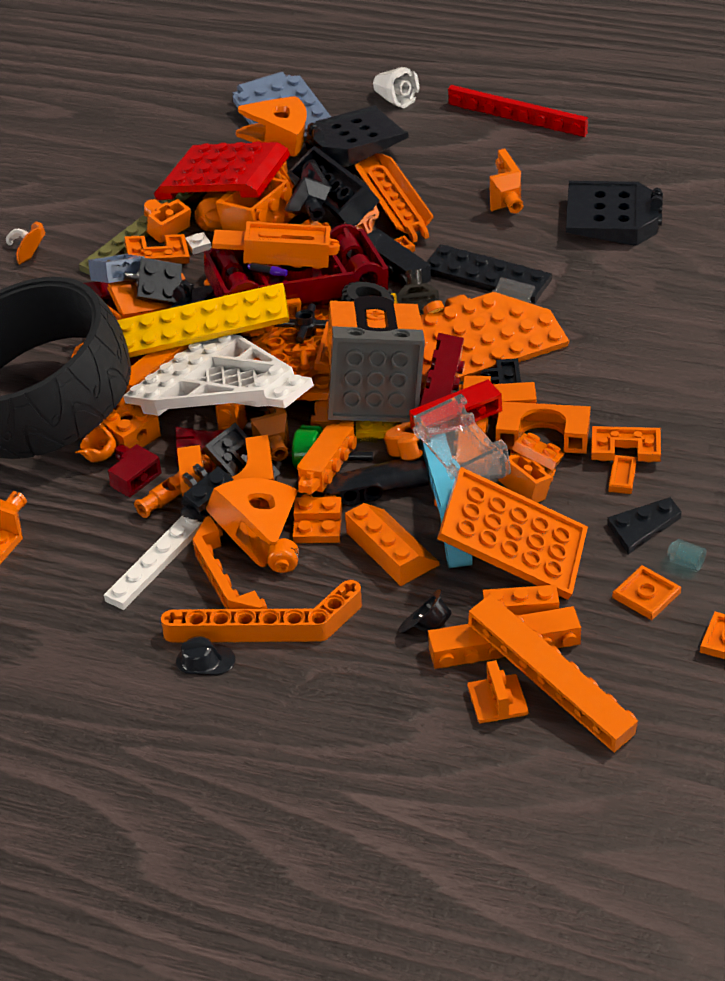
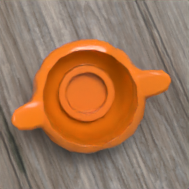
(98, 444)

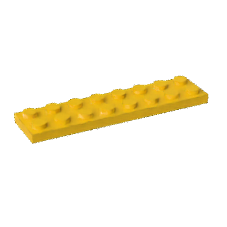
(205, 320)

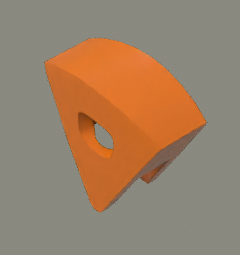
(278, 121)
(252, 513)

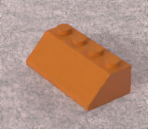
(388, 543)

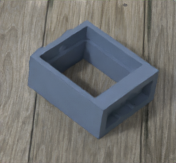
(113, 270)

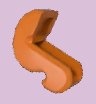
(402, 442)

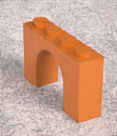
(567, 419)
(258, 463)

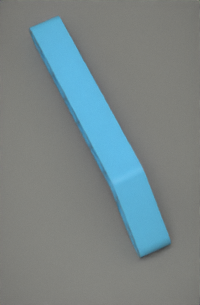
(442, 488)

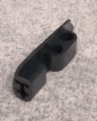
(369, 482)

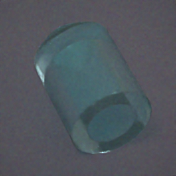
(687, 554)

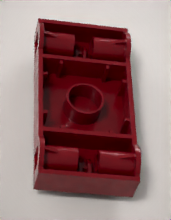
(354, 262)

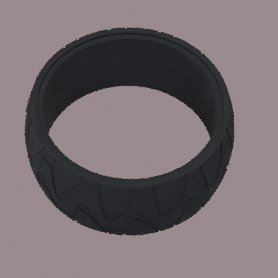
(79, 392)

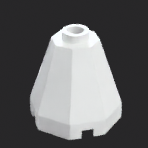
(397, 86)

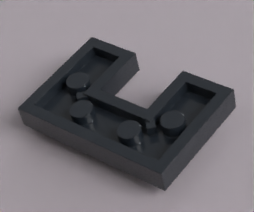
(223, 451)

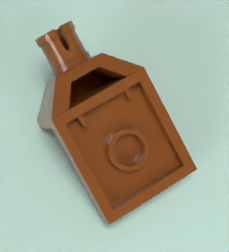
(276, 427)

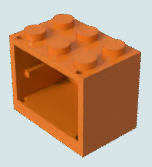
(267, 208)

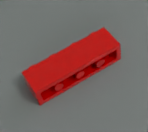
(482, 401)

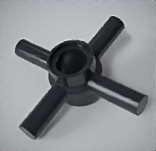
(304, 323)

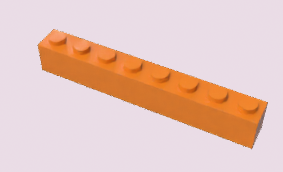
(553, 672)

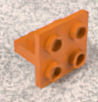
(497, 696)

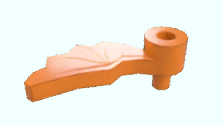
(257, 332)

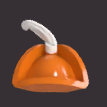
(29, 243)

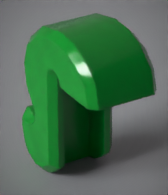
(302, 442)

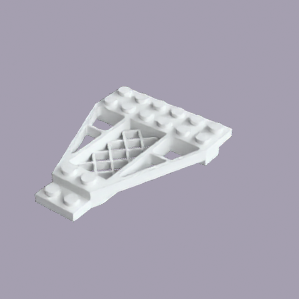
(214, 375)

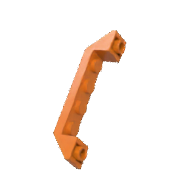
(204, 542)

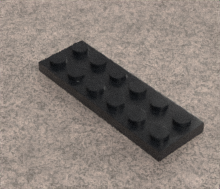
(484, 271)

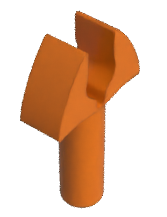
(304, 355)

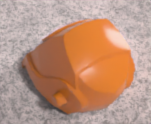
(207, 215)

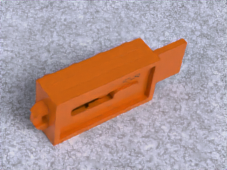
(280, 244)

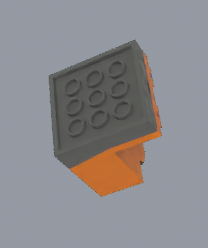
(374, 359)

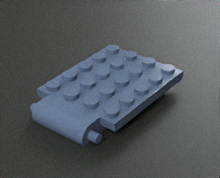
(280, 86)

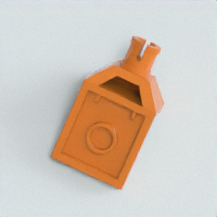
(506, 186)
(10, 523)

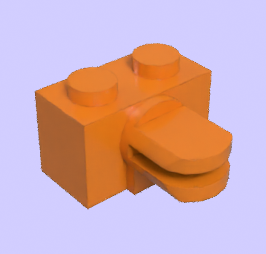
(166, 218)
(528, 478)

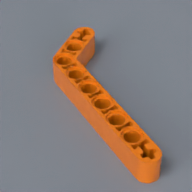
(266, 624)

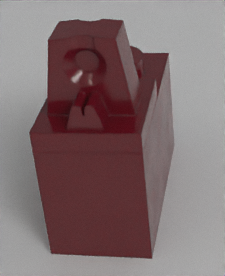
(134, 470)

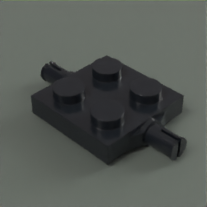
(156, 280)

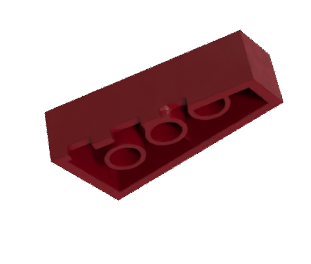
(444, 369)

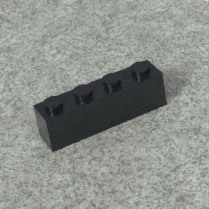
(399, 258)

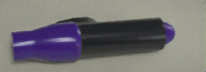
(272, 270)

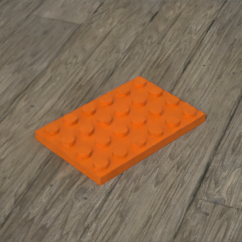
(513, 532)

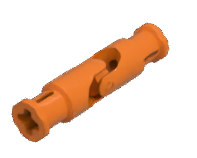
(160, 496)

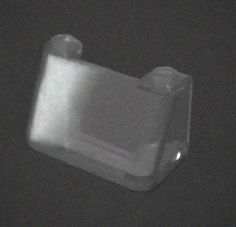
(460, 442)

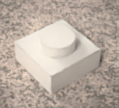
(198, 243)

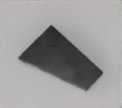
(642, 522)

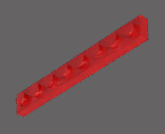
(518, 110)

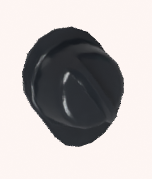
(429, 616)
(203, 657)

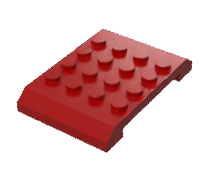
(225, 168)

